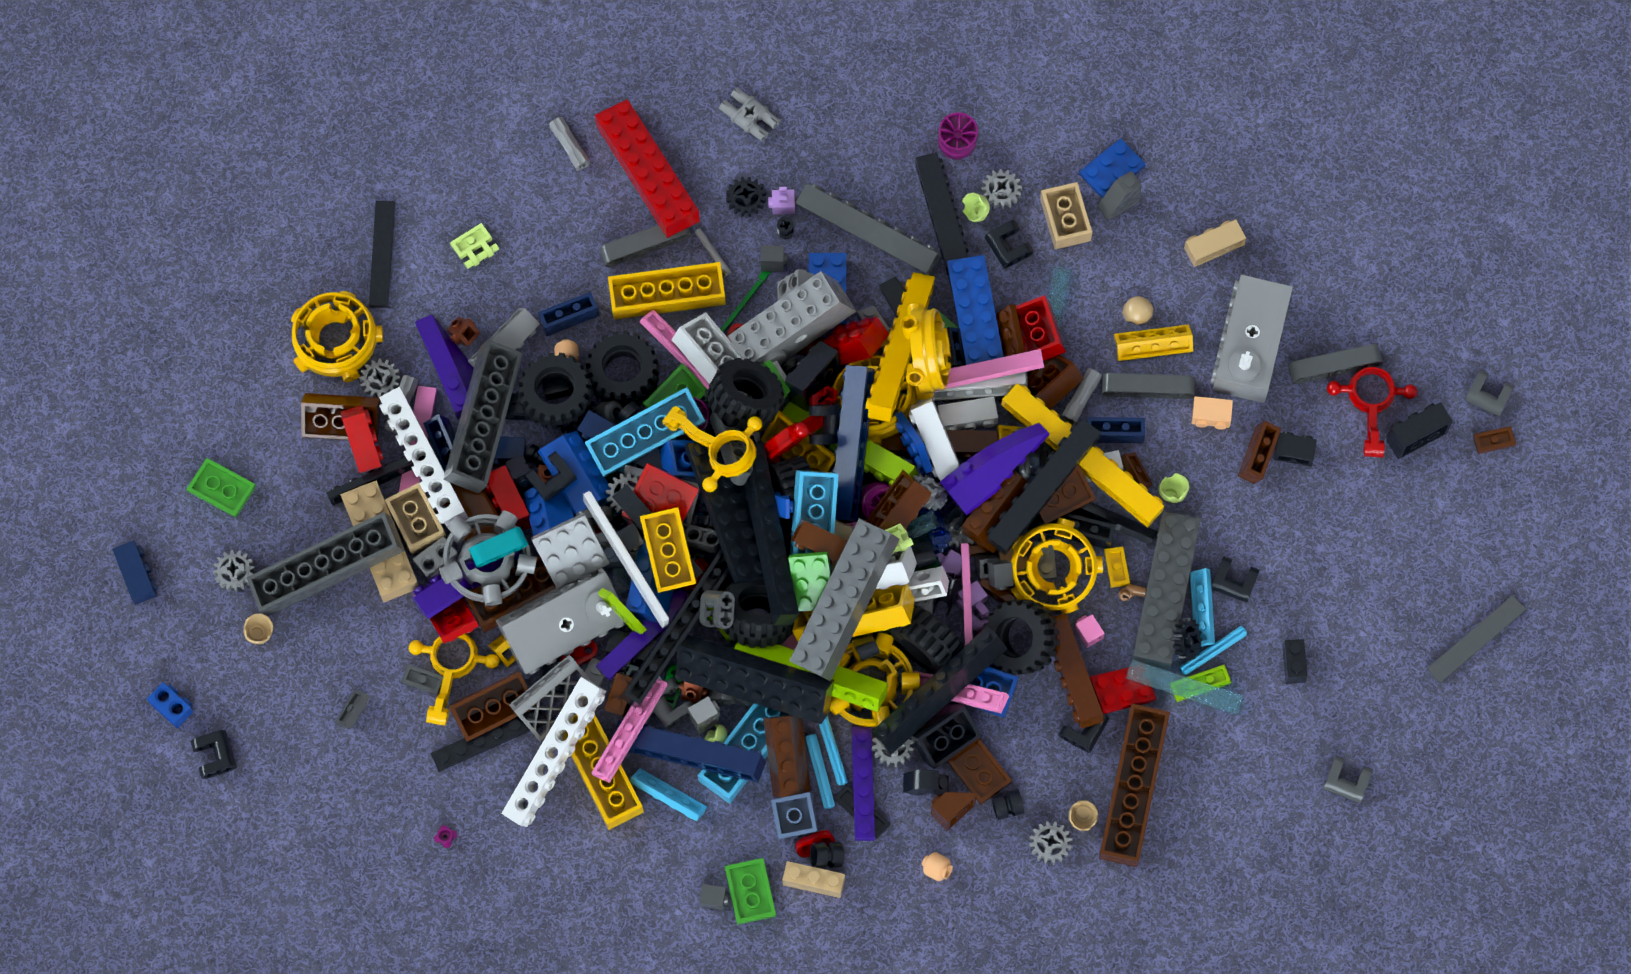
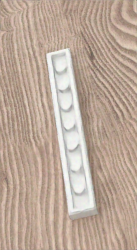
(626, 559)

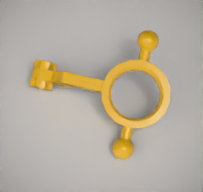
(677, 419)
(439, 713)

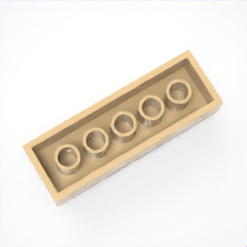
(393, 576)

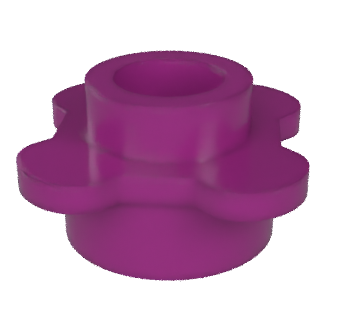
(439, 838)

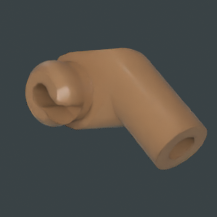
(1130, 591)

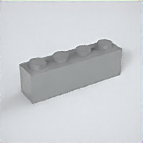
(513, 331)

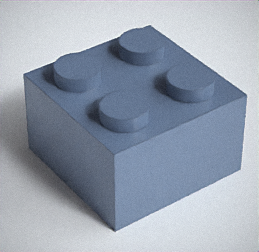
(795, 816)

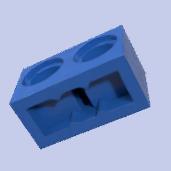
(167, 707)

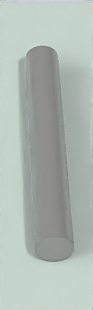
(712, 251)

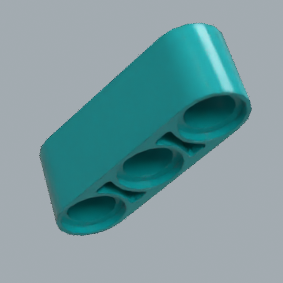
(498, 547)

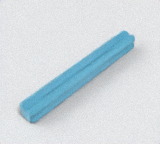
(1213, 650)
(833, 752)
(820, 771)

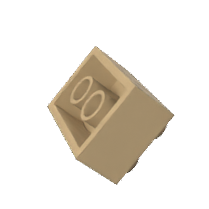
(1066, 215)
(415, 518)

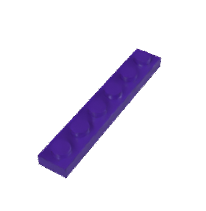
(863, 784)

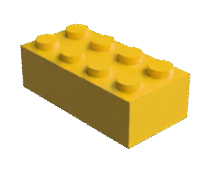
(668, 549)

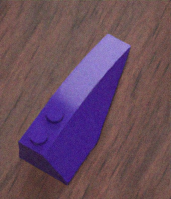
(448, 361)
(985, 471)
(438, 595)

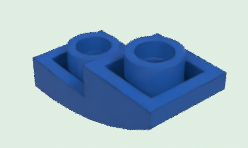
(784, 505)

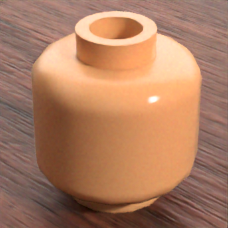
(568, 347)
(937, 866)

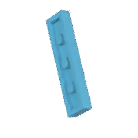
(1202, 604)
(668, 794)

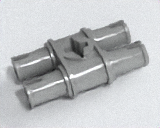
(749, 122)

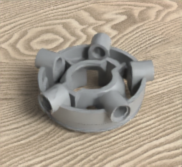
(490, 581)

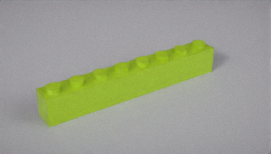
(878, 460)
(848, 684)

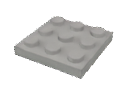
(570, 550)

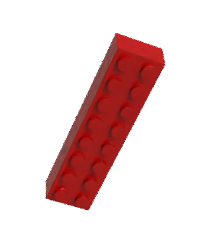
(647, 168)

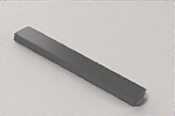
(1476, 639)

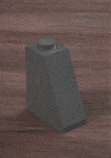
(1121, 196)

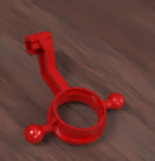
(798, 431)
(1372, 446)

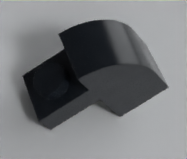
(925, 781)

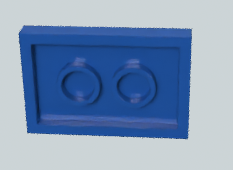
(1111, 165)
(913, 442)

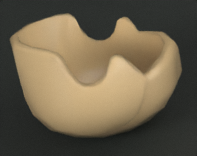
(1137, 310)
(258, 628)
(1083, 815)

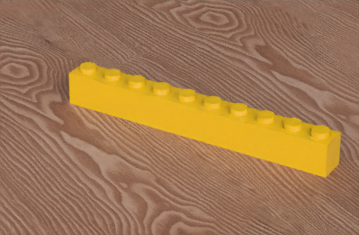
(898, 352)
(1095, 465)

